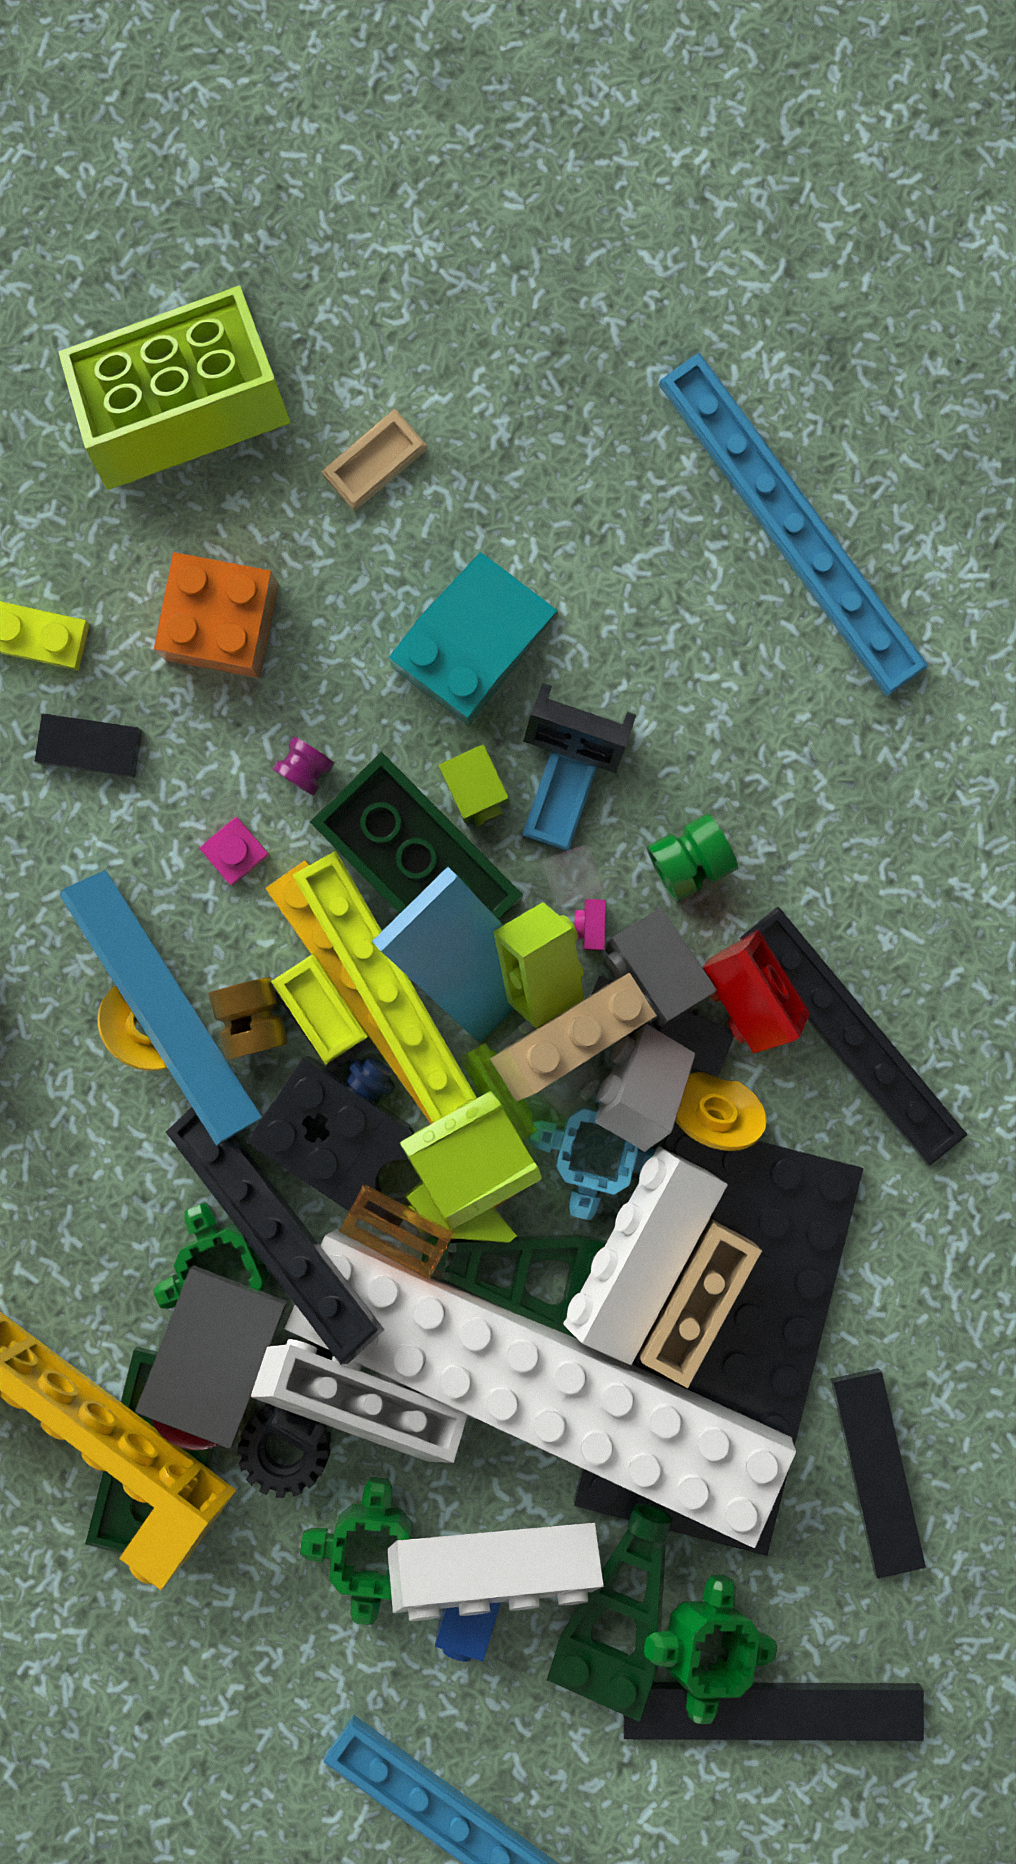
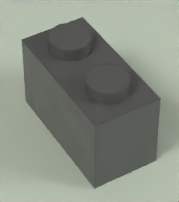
(661, 968)

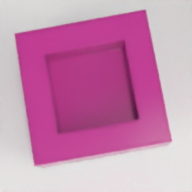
(234, 851)
(591, 924)

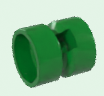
(691, 858)

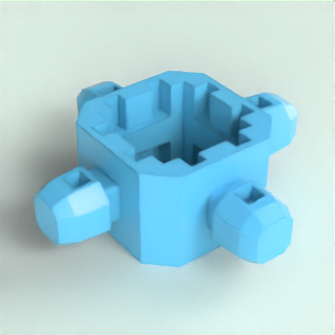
(584, 1199)

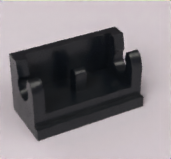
(577, 732)

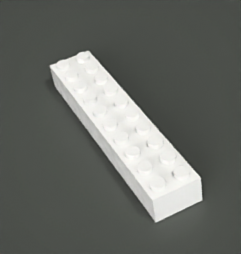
(564, 1395)

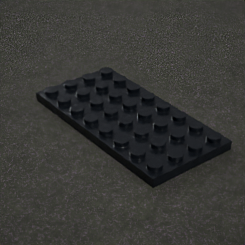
(768, 1345)

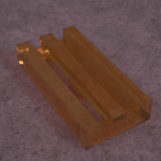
(387, 1249)

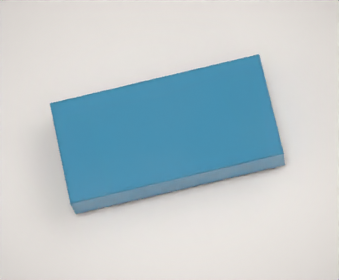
(559, 801)

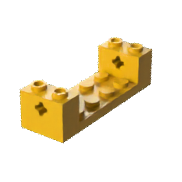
(116, 1440)

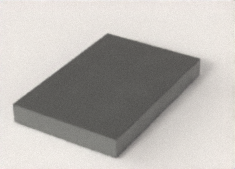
(210, 1356)

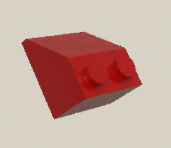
(756, 994)

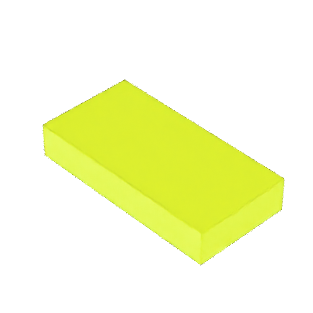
(319, 1008)

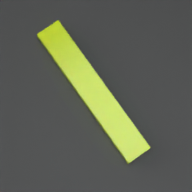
(384, 987)

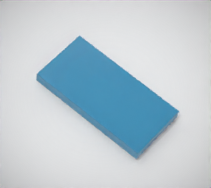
(451, 953)

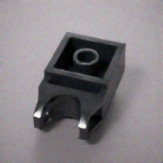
(359, 1143)

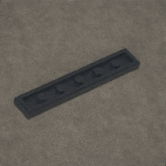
(861, 1043)
(278, 1238)
(789, 1713)

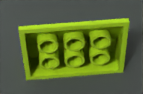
(172, 388)

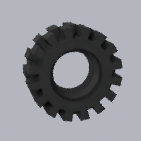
(272, 1474)

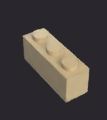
(573, 1037)
(699, 1302)

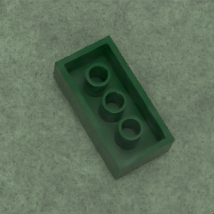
(405, 840)

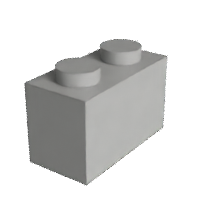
(644, 1087)

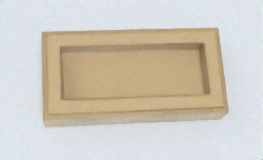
(374, 460)

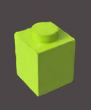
(475, 786)

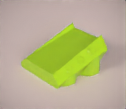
(471, 1159)

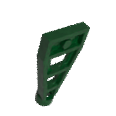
(573, 1249)
(595, 1668)

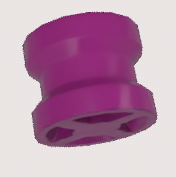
(303, 766)

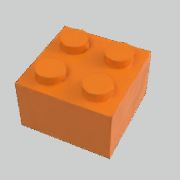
(216, 615)

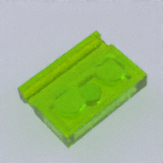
(487, 1079)

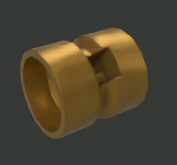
(243, 1000)

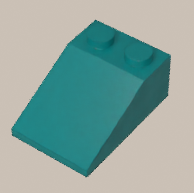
(471, 637)

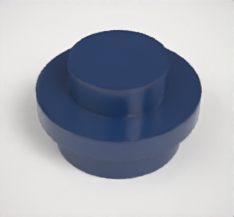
(371, 1079)

